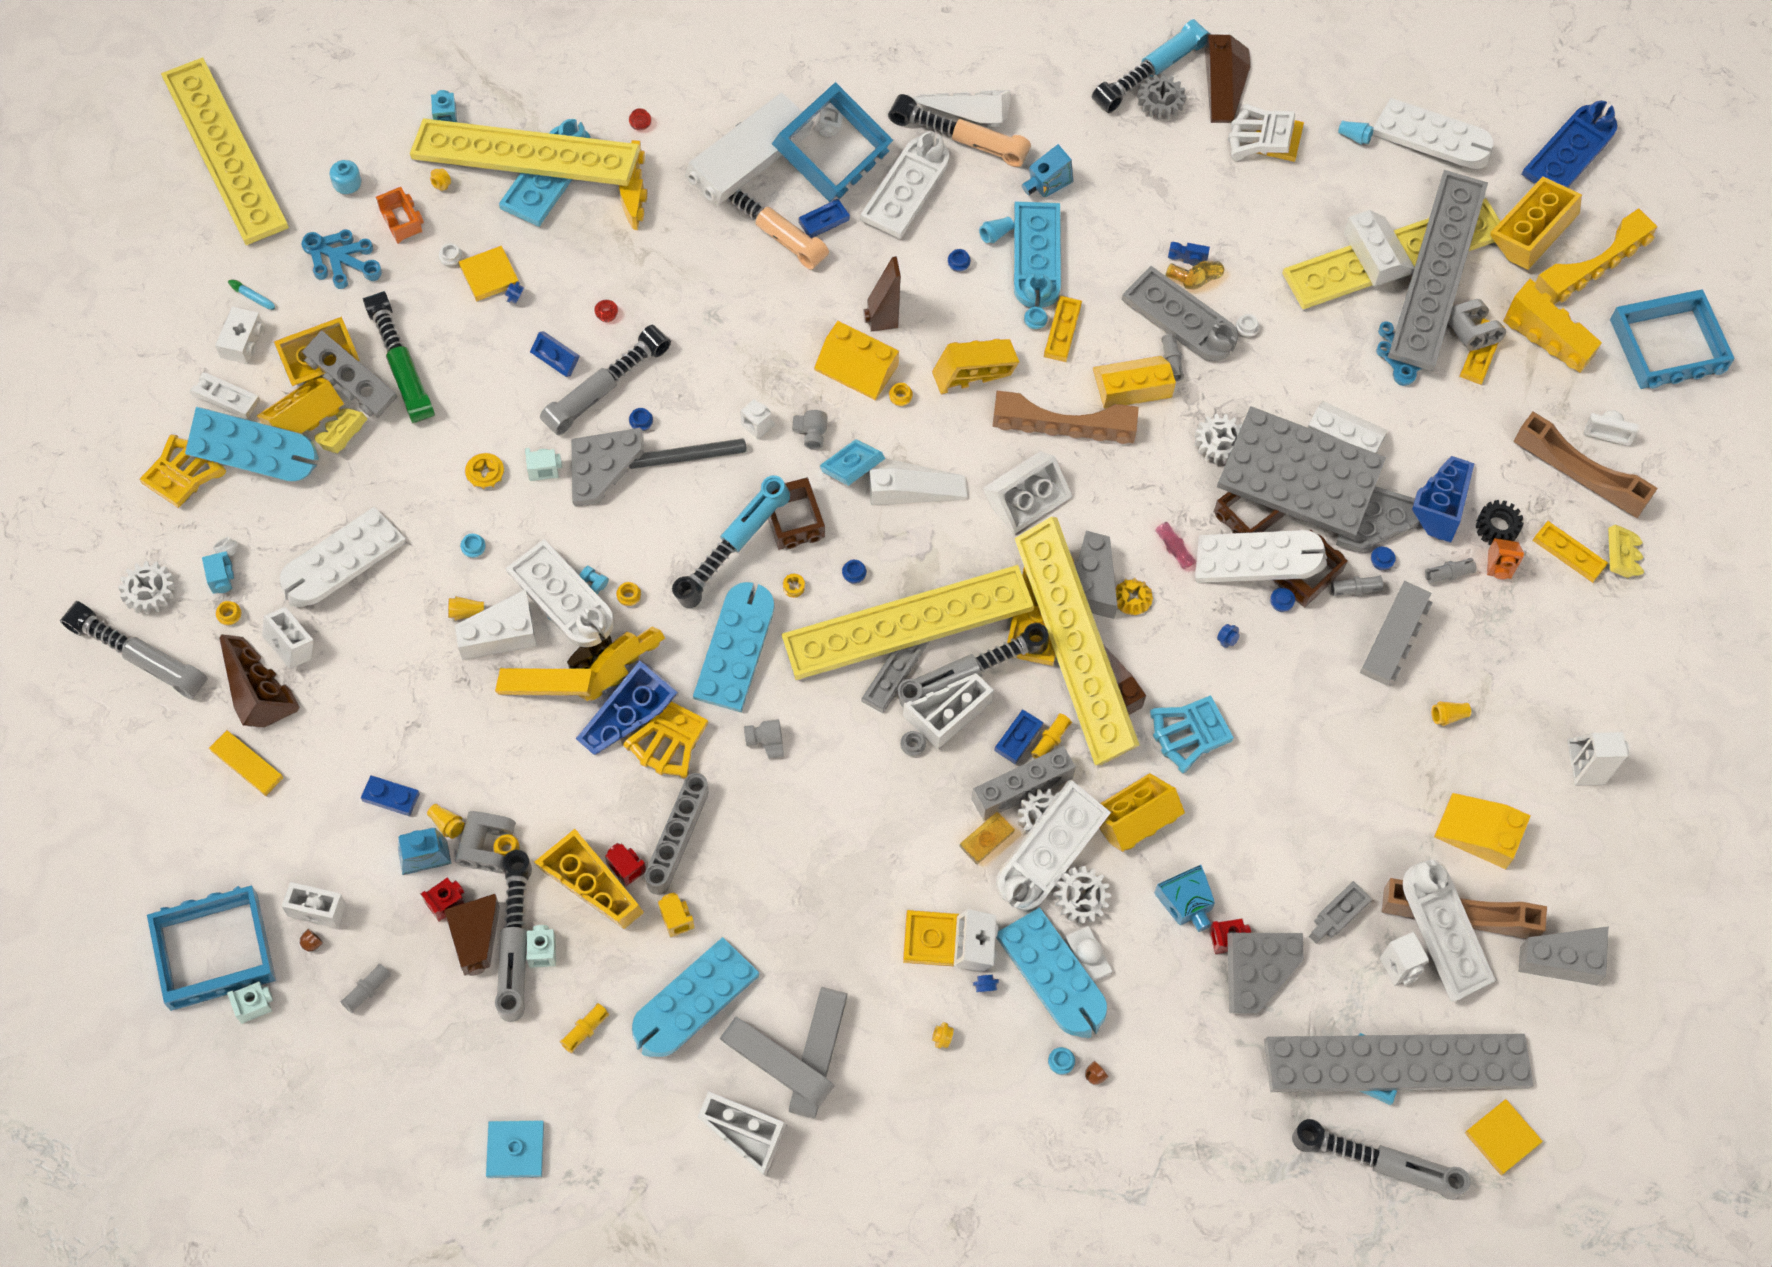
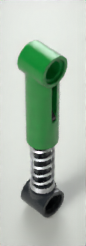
(399, 359)

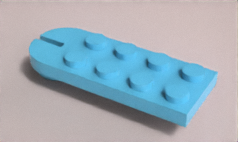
(535, 195)
(1037, 253)
(250, 445)
(735, 647)
(1054, 974)
(692, 1000)

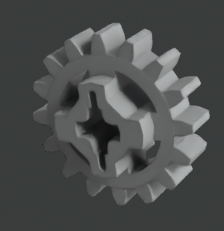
(1150, 96)

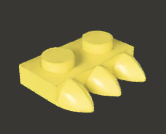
(340, 430)
(1623, 553)

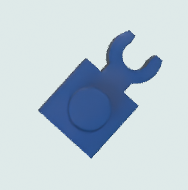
(1191, 253)

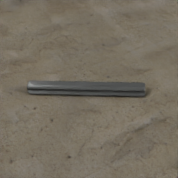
(690, 453)

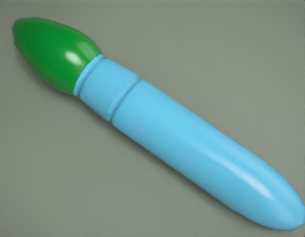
(251, 294)

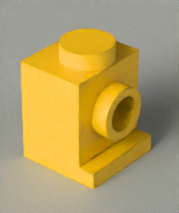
(675, 914)

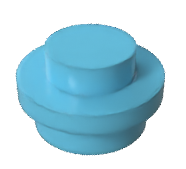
(1035, 318)
(472, 545)
(1061, 1061)

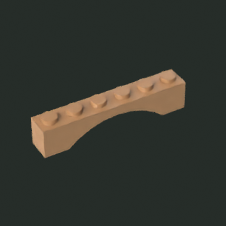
(1018, 413)
(1619, 488)
(1504, 918)

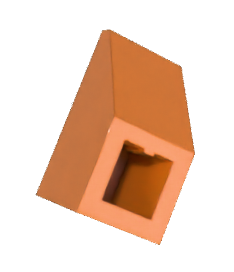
(1504, 558)

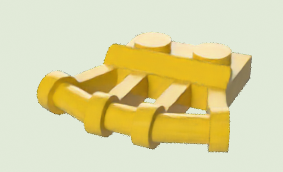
(170, 481)
(675, 724)

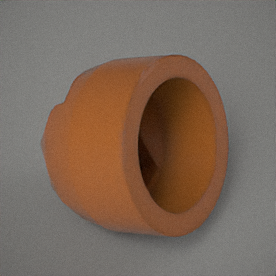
(310, 941)
(1095, 1074)

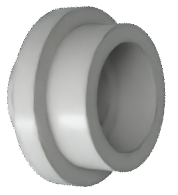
(913, 736)

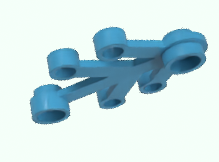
(340, 254)
(1399, 367)

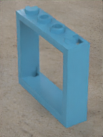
(857, 117)
(1665, 306)
(218, 986)

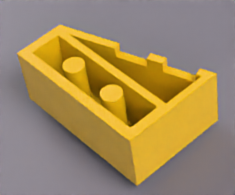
(973, 362)

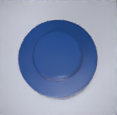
(959, 260)
(514, 292)
(641, 419)
(1383, 558)
(854, 571)
(1282, 599)
(1228, 635)
(985, 983)

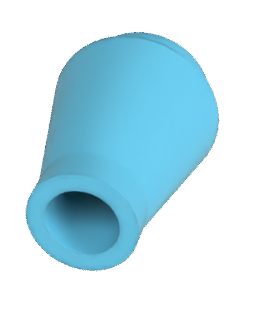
(1356, 131)
(995, 229)

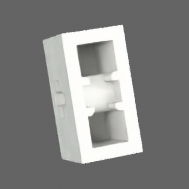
(240, 335)
(287, 637)
(314, 905)
(975, 940)
(1404, 959)

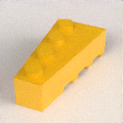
(1551, 327)
(585, 875)

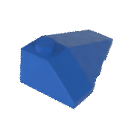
(1443, 498)
(631, 705)

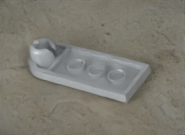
(1182, 315)

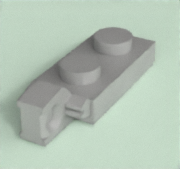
(1340, 912)

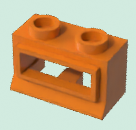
(393, 200)

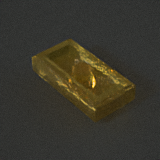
(987, 838)

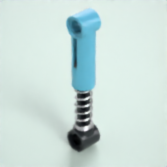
(1191, 37)
(733, 539)

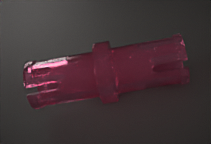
(1175, 545)

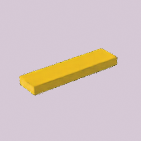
(544, 681)

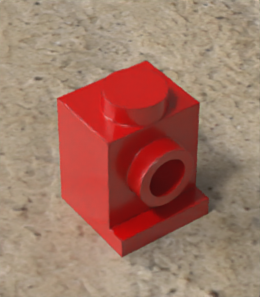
(625, 863)
(436, 904)
(1219, 931)

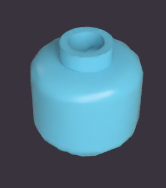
(345, 176)

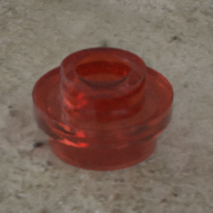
(639, 114)
(606, 316)

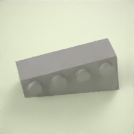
(1396, 632)

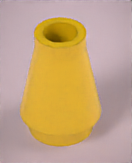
(463, 608)
(1449, 712)
(446, 821)

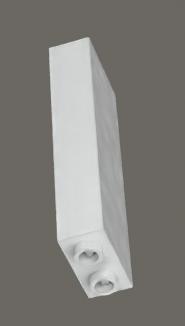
(744, 150)

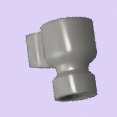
(814, 425)
(769, 735)

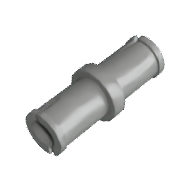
(1172, 355)
(1450, 570)
(1357, 585)
(365, 988)

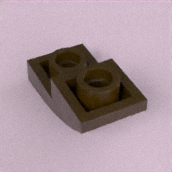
(583, 656)

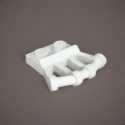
(1274, 136)

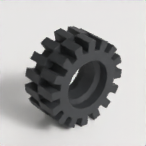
(1500, 511)

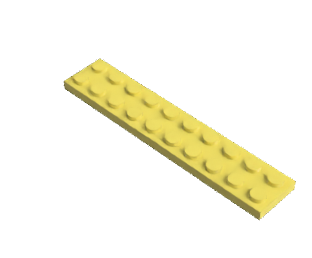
(224, 151)
(525, 152)
(1342, 273)
(907, 622)
(1076, 641)

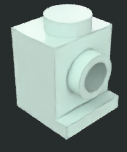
(542, 464)
(541, 955)
(259, 1006)

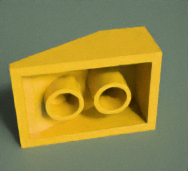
(1483, 828)

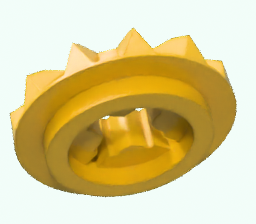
(475, 467)
(1134, 606)

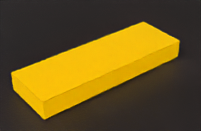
(1062, 328)
(1478, 362)
(1570, 551)
(246, 763)

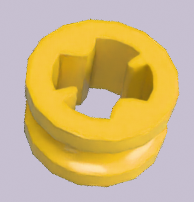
(786, 586)

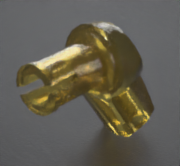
(1198, 275)

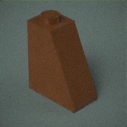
(474, 932)

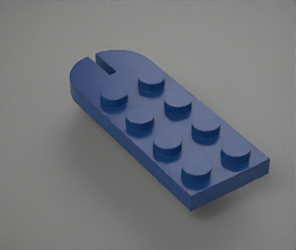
(1574, 145)

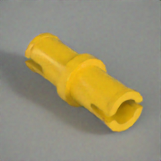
(1052, 736)
(584, 1028)

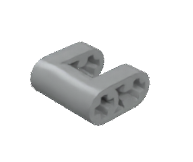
(1474, 337)
(473, 837)

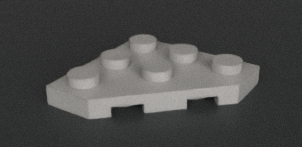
(601, 462)
(1384, 518)
(1259, 967)

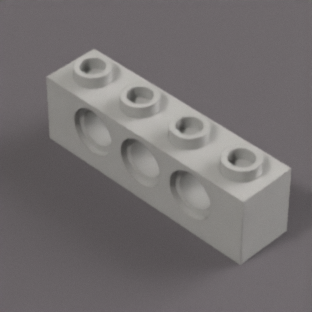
(324, 346)
(1016, 784)

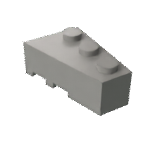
(1097, 574)
(1567, 955)

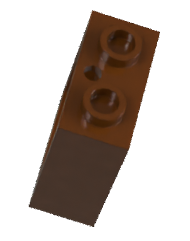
(1227, 516)
(811, 533)
(1302, 591)

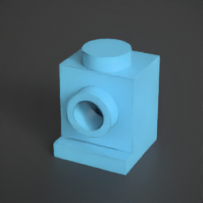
(444, 104)
(218, 572)

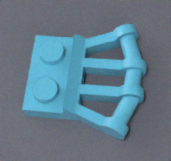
(1205, 724)

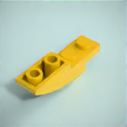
(635, 193)
(625, 650)

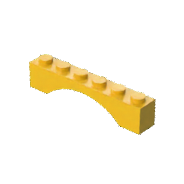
(1563, 279)

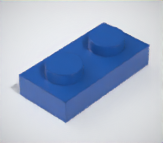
(824, 218)
(554, 354)
(1018, 736)
(390, 795)

